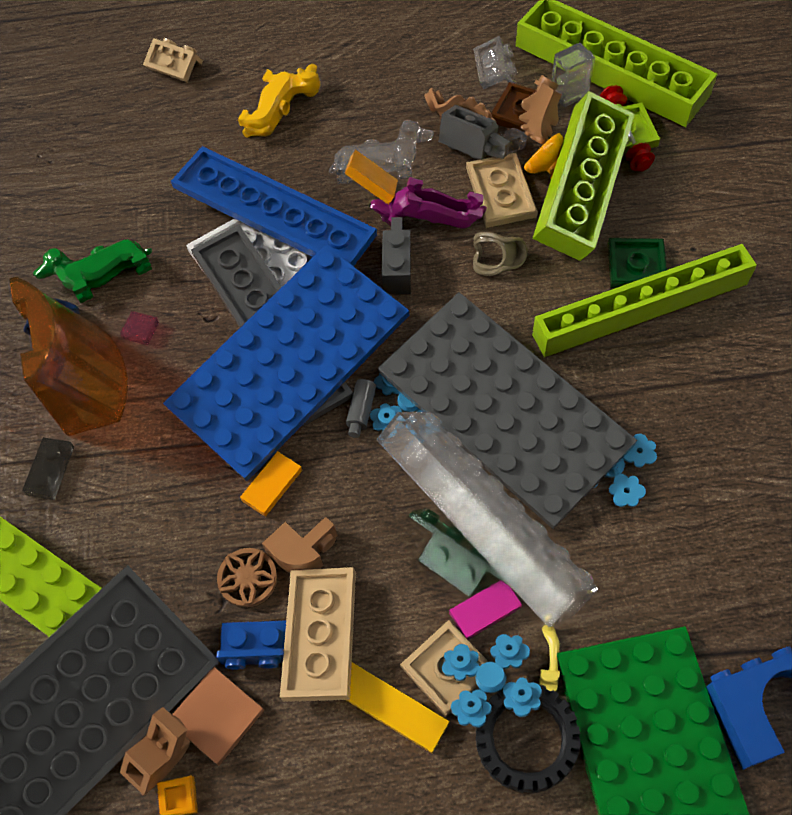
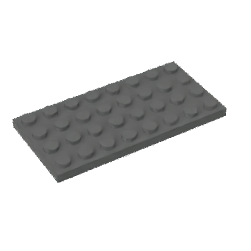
(508, 409)
(92, 695)

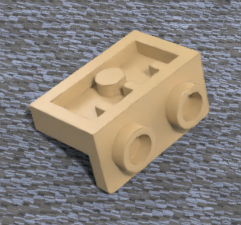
(171, 59)

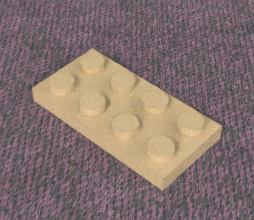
(319, 635)

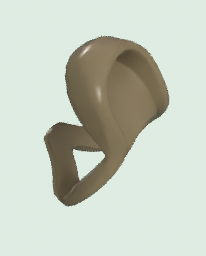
(513, 250)

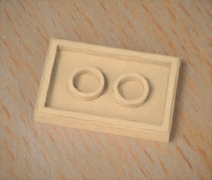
(503, 190)

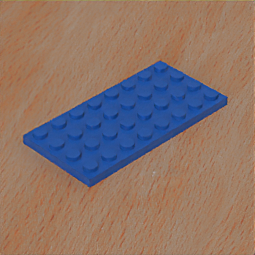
(286, 361)

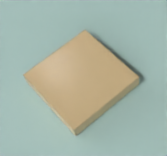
(426, 663)

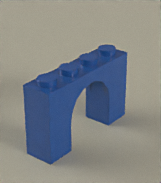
(740, 707)

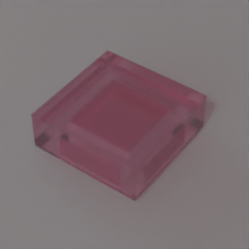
(139, 328)

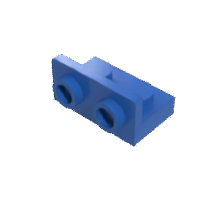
(252, 644)

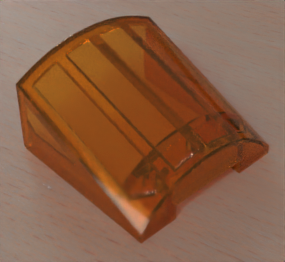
(72, 363)

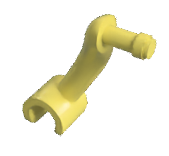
(550, 677)

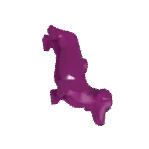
(430, 206)

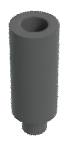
(360, 407)

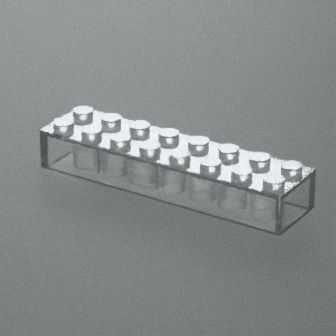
(488, 516)

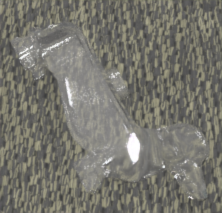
(388, 155)

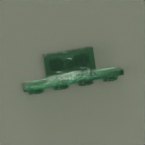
(452, 554)

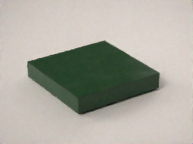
(634, 259)

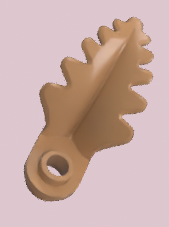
(437, 103)
(541, 110)

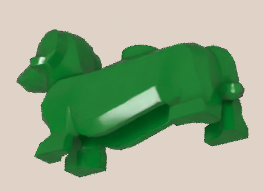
(94, 269)

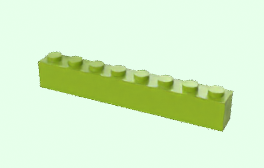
(642, 300)

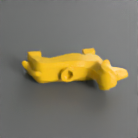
(276, 99)

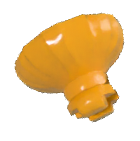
(546, 157)

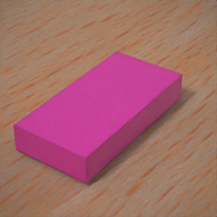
(485, 609)

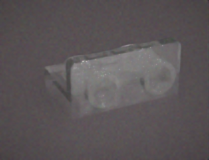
(494, 62)

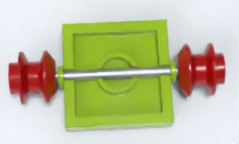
(642, 132)

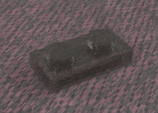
(48, 468)

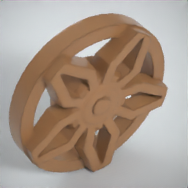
(247, 577)

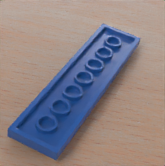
(272, 206)

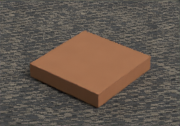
(217, 715)

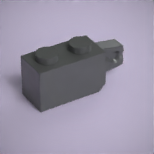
(472, 134)
(396, 259)

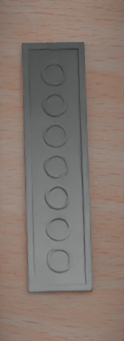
(246, 285)

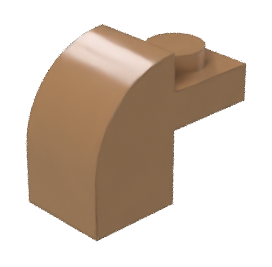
(299, 553)
(156, 753)

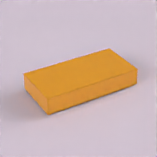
(271, 483)

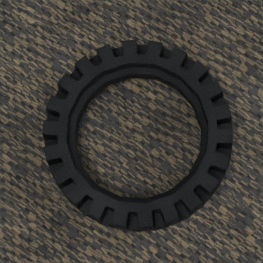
(534, 781)

